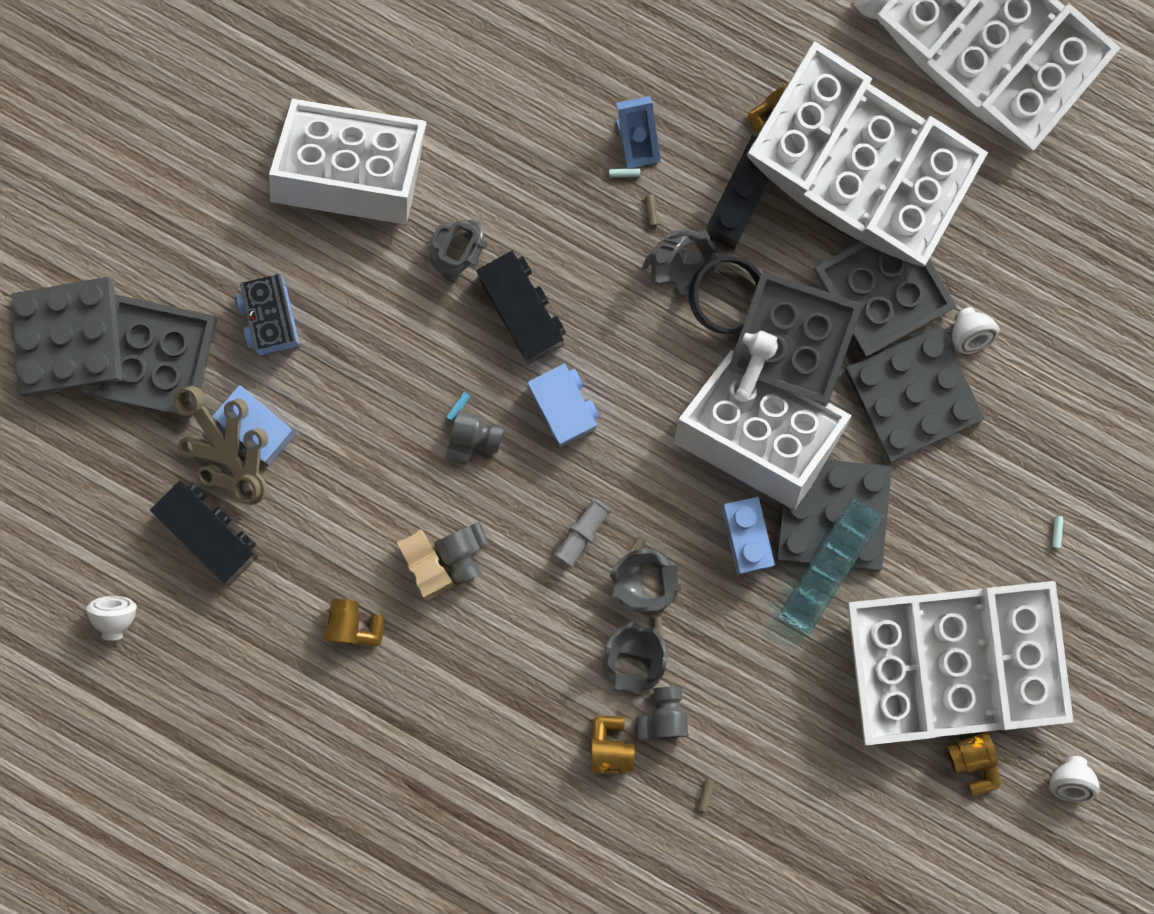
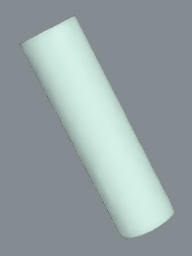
(624, 173)
(1057, 532)

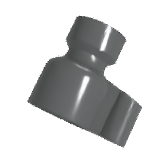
(468, 433)
(457, 551)
(668, 720)

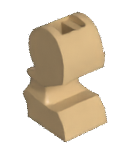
(424, 565)

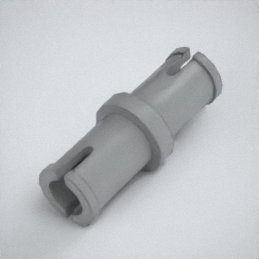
(582, 532)

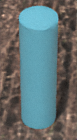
(458, 406)

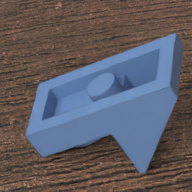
(638, 132)

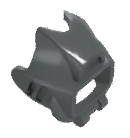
(440, 242)
(673, 264)
(628, 581)
(640, 643)

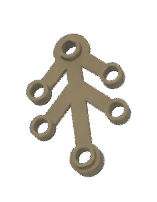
(224, 448)

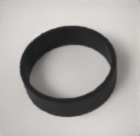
(693, 291)

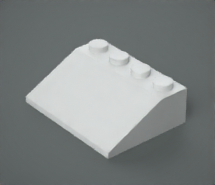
(347, 161)
(769, 442)

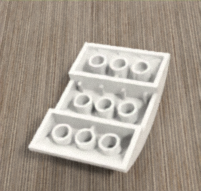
(1003, 59)
(864, 158)
(959, 662)

